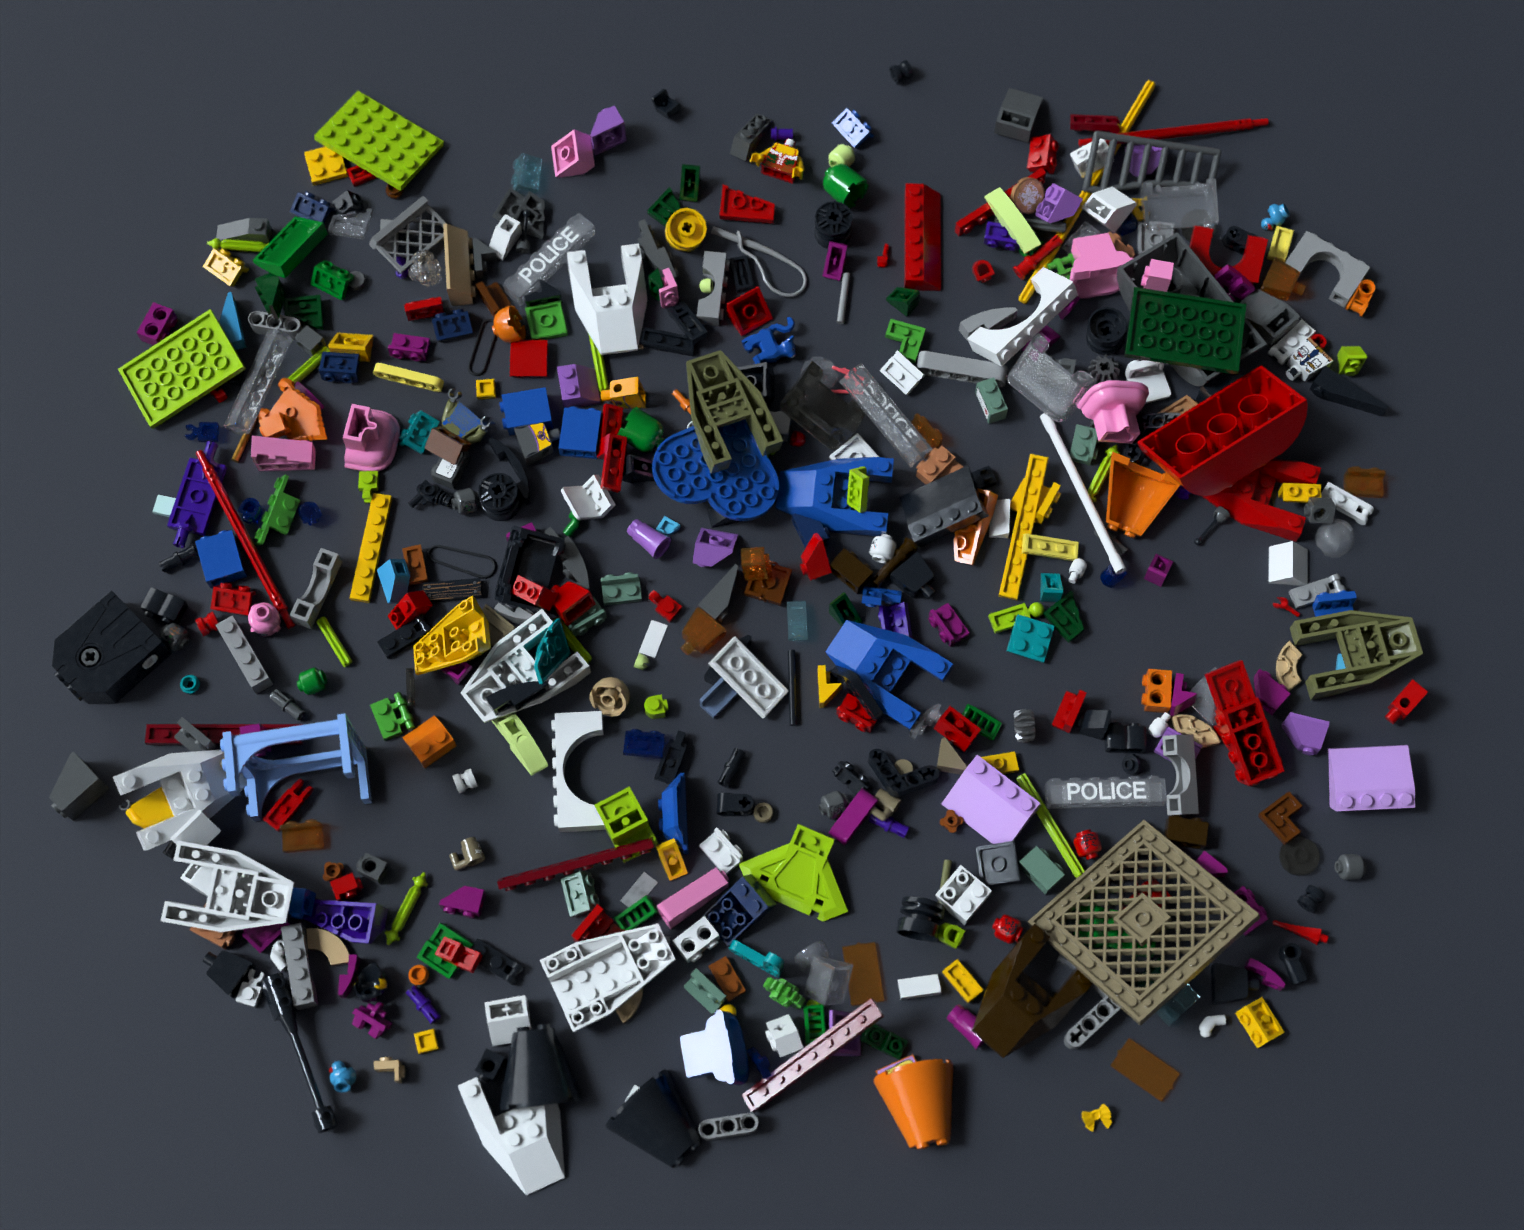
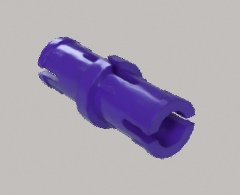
(890, 825)
(423, 1004)

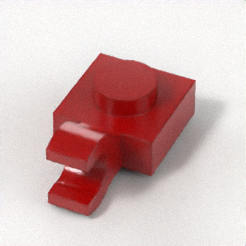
(665, 607)

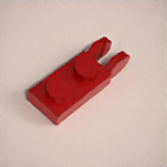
(287, 805)

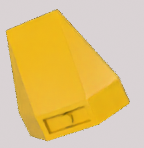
(454, 639)

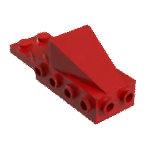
(1243, 725)

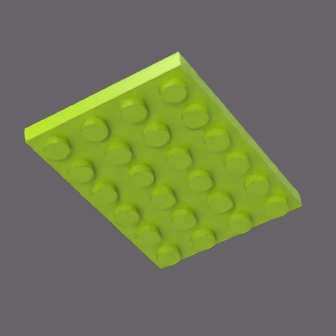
(379, 140)
(181, 369)

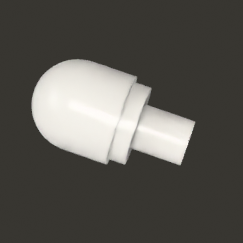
(1076, 570)
(1159, 725)

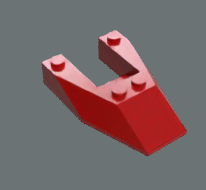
(1250, 498)

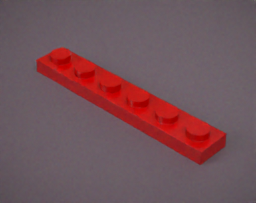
(981, 214)

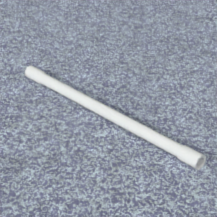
(1114, 557)

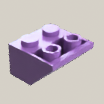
(1057, 204)

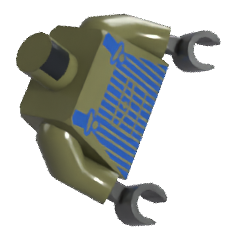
(462, 421)

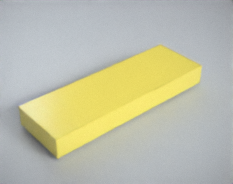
(1050, 547)

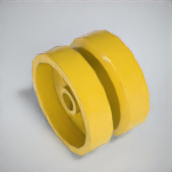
(690, 220)

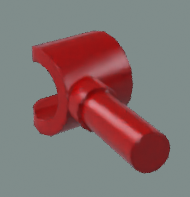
(882, 260)
(219, 395)
(1284, 605)

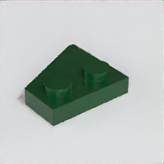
(664, 207)
(306, 309)
(1065, 617)

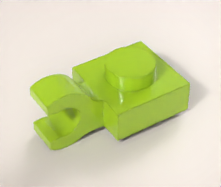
(367, 483)

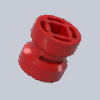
(211, 619)

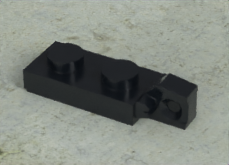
(672, 759)

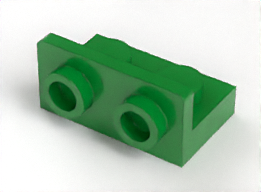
(331, 279)

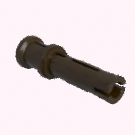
(900, 556)

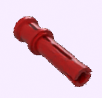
(1030, 262)

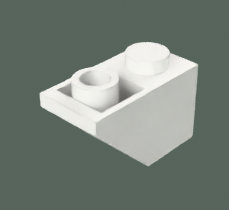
(505, 236)

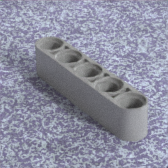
(960, 368)

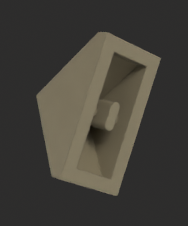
(949, 760)

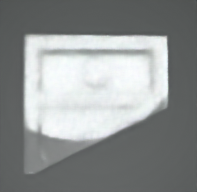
(351, 224)

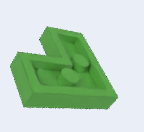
(909, 335)

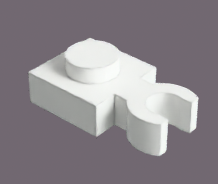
(250, 992)

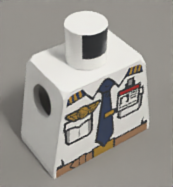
(1307, 361)

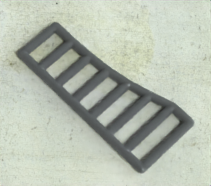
(1149, 143)

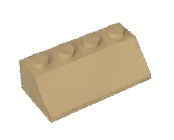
(458, 265)

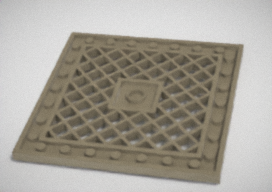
(1143, 921)

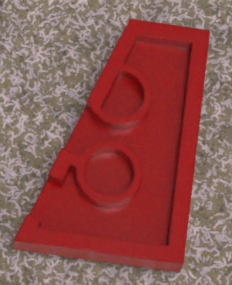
(741, 207)

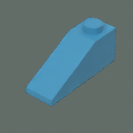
(231, 322)

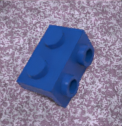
(1334, 602)

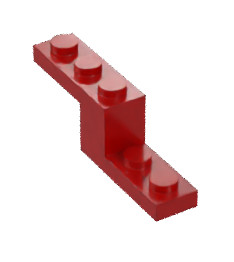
(611, 448)

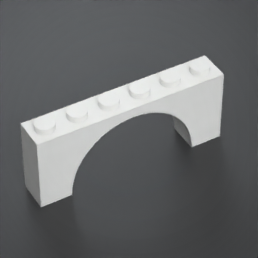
(1003, 344)
(569, 732)

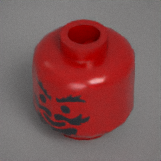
(1087, 844)
(1007, 929)

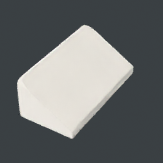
(1001, 520)
(919, 987)

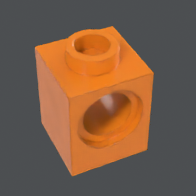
(275, 425)

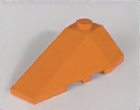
(969, 539)

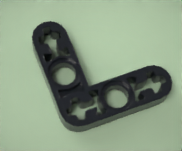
(1144, 431)
(852, 681)
(901, 780)

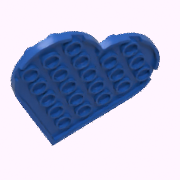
(737, 493)

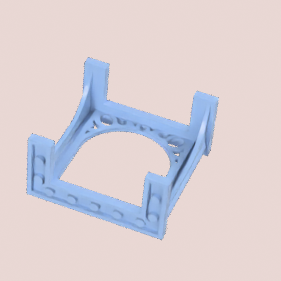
(265, 774)

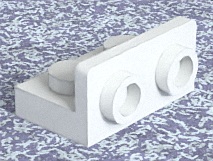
(721, 851)

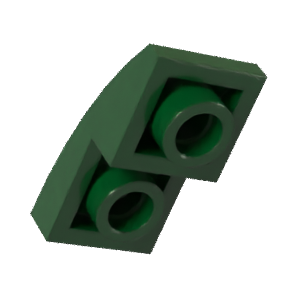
(884, 1041)

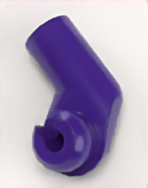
(402, 261)

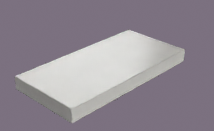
(748, 677)

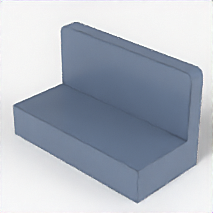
(717, 698)

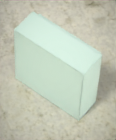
(163, 505)

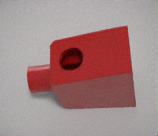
(572, 601)
(1409, 697)

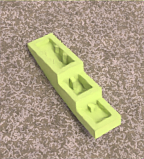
(1012, 220)

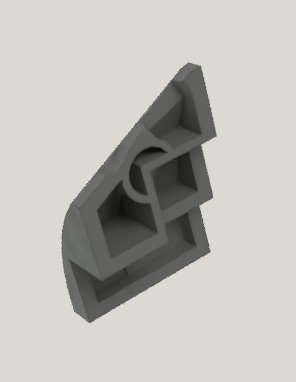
(515, 204)

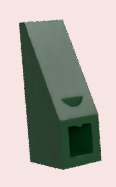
(271, 293)

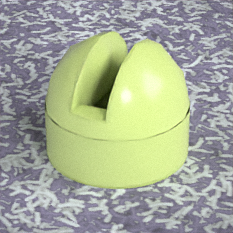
(706, 285)
(639, 663)

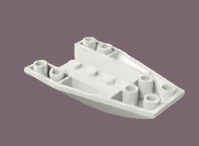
(605, 972)

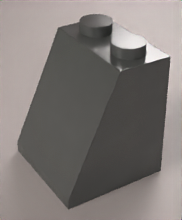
(76, 788)

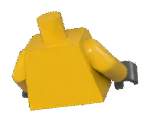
(149, 809)

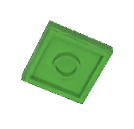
(546, 321)

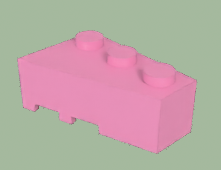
(282, 454)

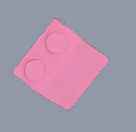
(573, 154)

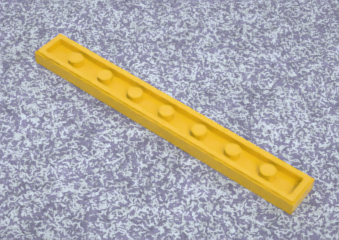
(1023, 524)

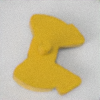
(1136, 211)
(1102, 1113)

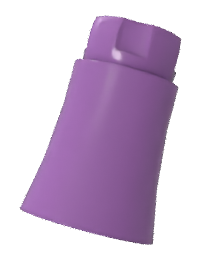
(649, 538)

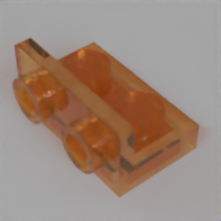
(931, 435)
(1364, 482)
(302, 836)

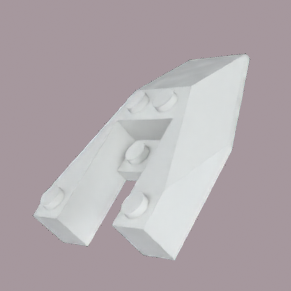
(614, 312)
(512, 664)
(190, 784)
(239, 894)
(520, 1140)

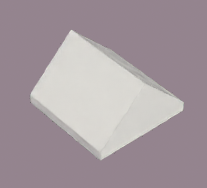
(1288, 564)
(197, 830)

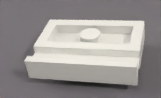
(902, 373)

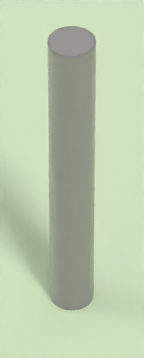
(843, 298)

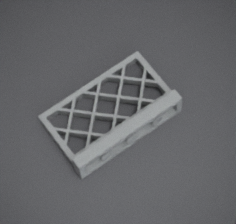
(398, 225)

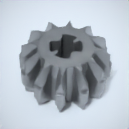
(1110, 369)
(1024, 725)

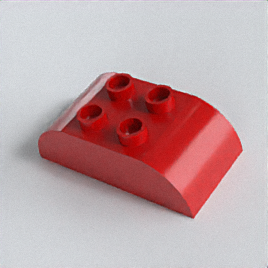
(1228, 433)

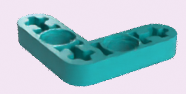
(771, 963)

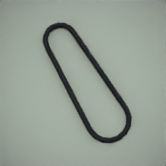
(459, 569)

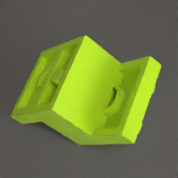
(624, 820)

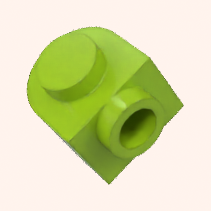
(655, 706)
(951, 935)

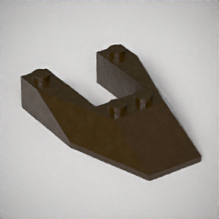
(1016, 1007)

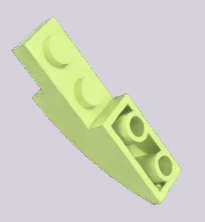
(521, 743)

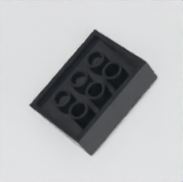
(943, 507)

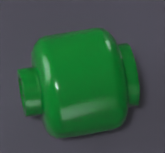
(312, 681)

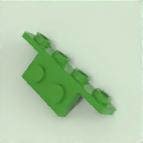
(279, 513)

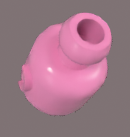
(264, 619)

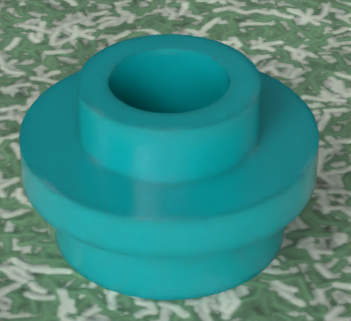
(186, 680)

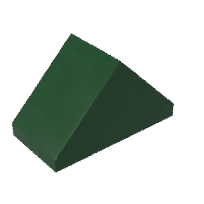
(690, 182)
(904, 300)
(842, 610)

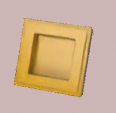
(485, 389)
(426, 1041)

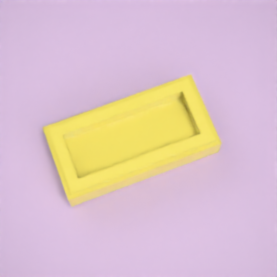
(1280, 243)

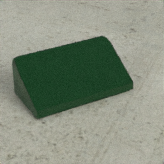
(655, 284)

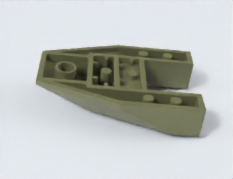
(721, 397)
(1369, 646)

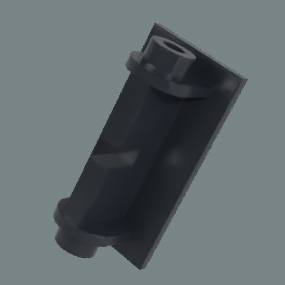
(846, 772)

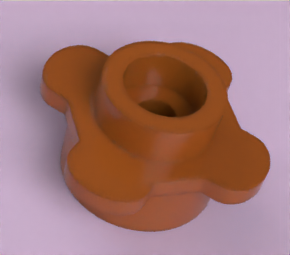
(952, 827)
(329, 867)

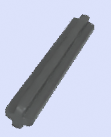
(1044, 225)

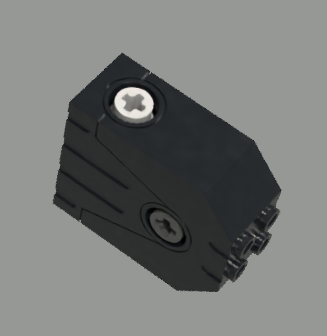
(106, 652)

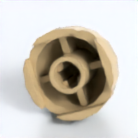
(610, 696)

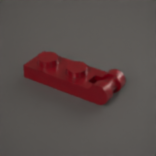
(1095, 123)

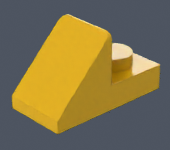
(826, 691)
(671, 859)

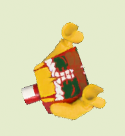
(780, 161)

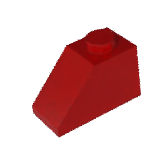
(815, 559)

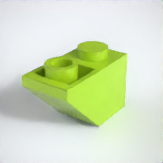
(1351, 360)

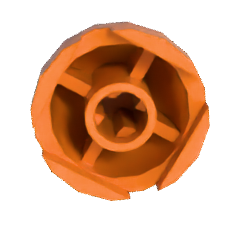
(508, 326)

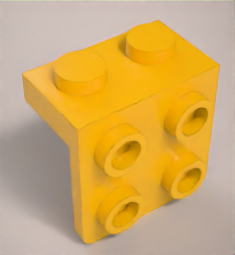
(1047, 497)

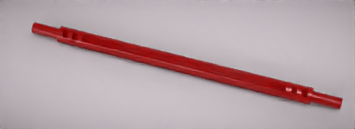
(1190, 130)
(245, 539)

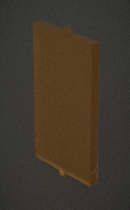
(865, 974)
(1144, 1069)

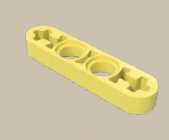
(408, 377)

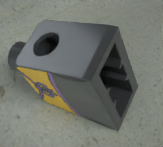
(535, 441)

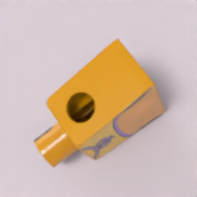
(626, 393)

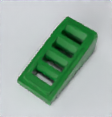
(983, 716)
(640, 920)
(814, 1009)

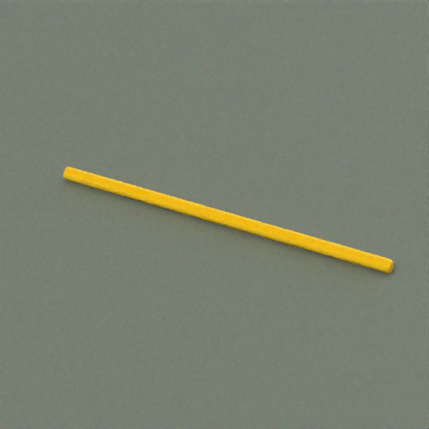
(1097, 175)

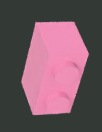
(1157, 275)

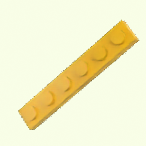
(371, 548)

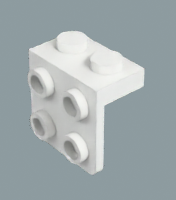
(1152, 376)
(588, 500)

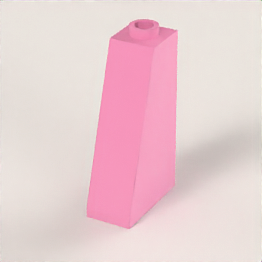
(692, 897)

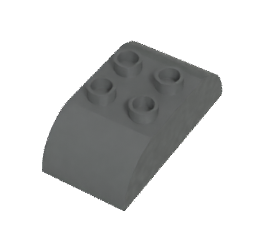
(1188, 278)

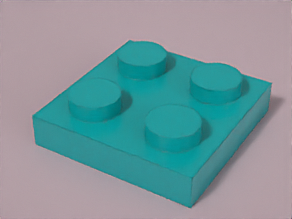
(1030, 638)

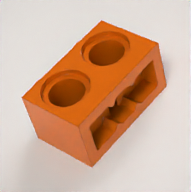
(1160, 691)

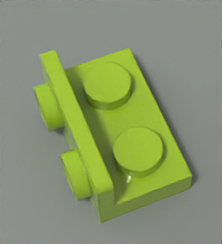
(858, 489)

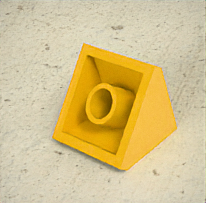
(352, 344)

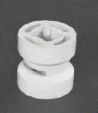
(469, 780)

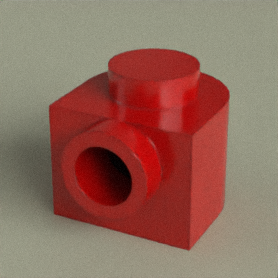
(982, 270)

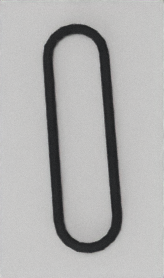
(475, 345)

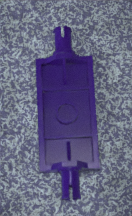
(195, 498)

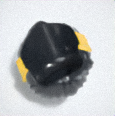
(370, 983)

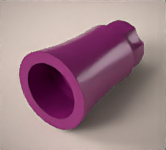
(963, 1021)

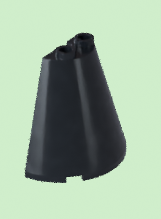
(537, 1071)
(657, 1121)

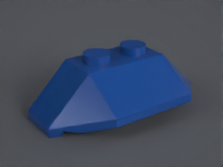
(675, 813)

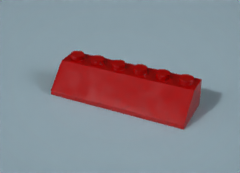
(922, 238)

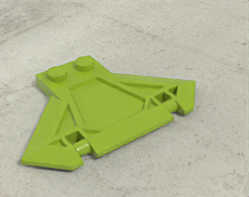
(800, 874)

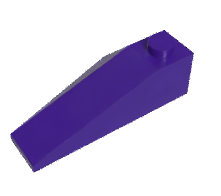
(350, 920)

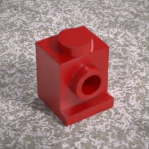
(346, 887)

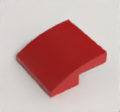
(529, 358)

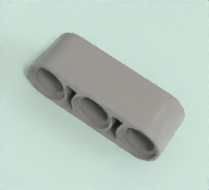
(267, 322)
(718, 1123)

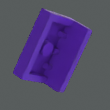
(998, 236)
(895, 618)

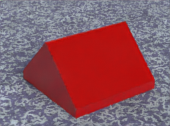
(748, 311)

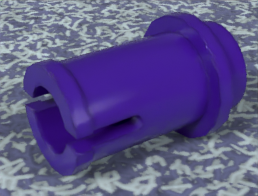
(781, 134)

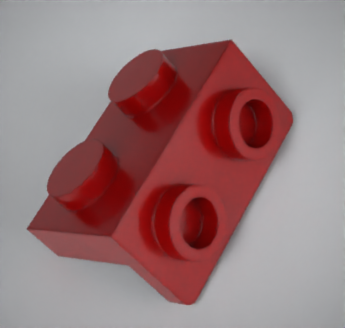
(1042, 153)

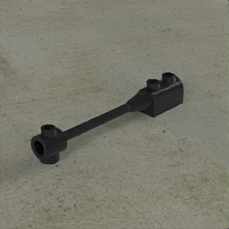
(283, 1009)

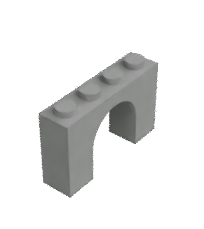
(1350, 269)

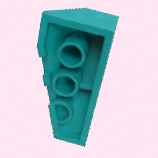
(551, 651)

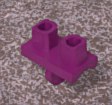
(373, 1015)

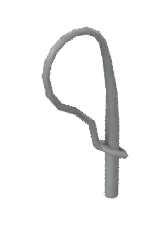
(749, 243)

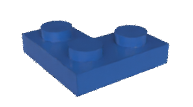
(874, 596)

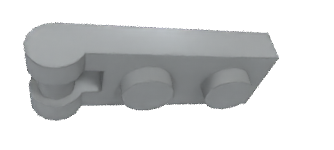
(1307, 593)

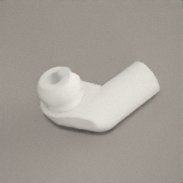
(277, 955)
(1209, 1022)

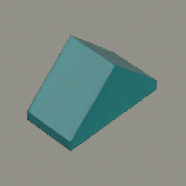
(1051, 587)

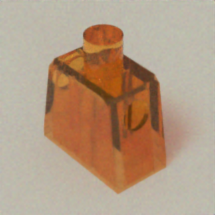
(1282, 281)
(701, 633)

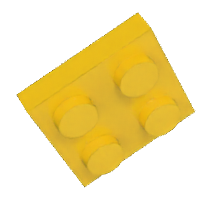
(325, 165)

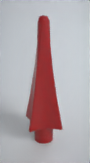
(1310, 934)

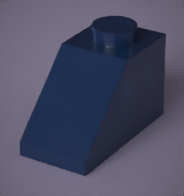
(807, 527)

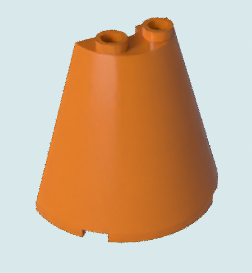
(1135, 495)
(920, 1100)

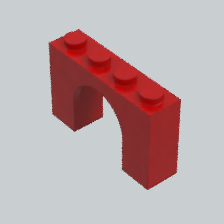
(1249, 265)

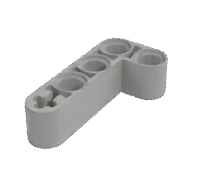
(1094, 1017)

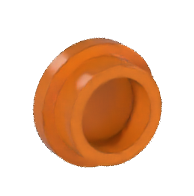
(418, 975)

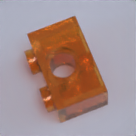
(755, 563)

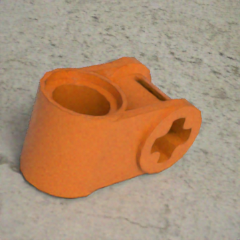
(1360, 299)

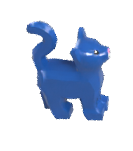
(768, 346)

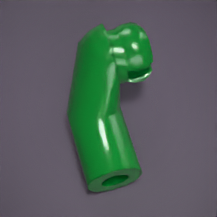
(572, 526)

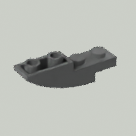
(652, 253)
(572, 562)

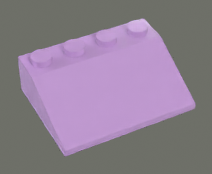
(1370, 778)
(990, 802)

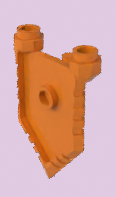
(302, 413)

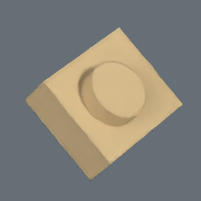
(386, 1064)

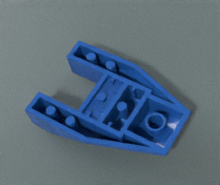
(822, 491)
(880, 661)

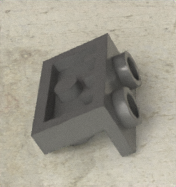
(192, 737)

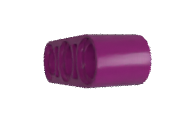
(853, 816)

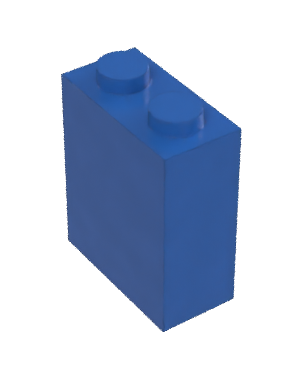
(525, 409)
(580, 432)
(221, 558)

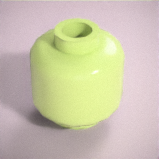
(842, 155)

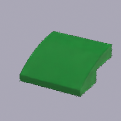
(428, 951)

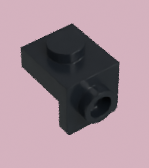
(665, 105)
(347, 202)

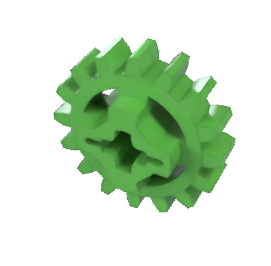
(784, 993)

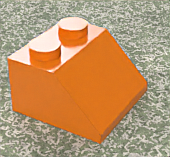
(429, 741)

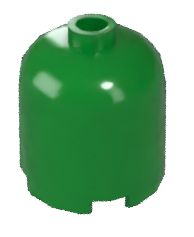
(844, 184)
(642, 431)

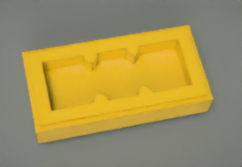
(1003, 762)
(962, 981)

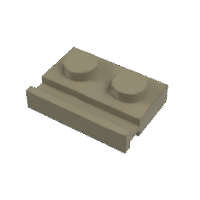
(498, 625)

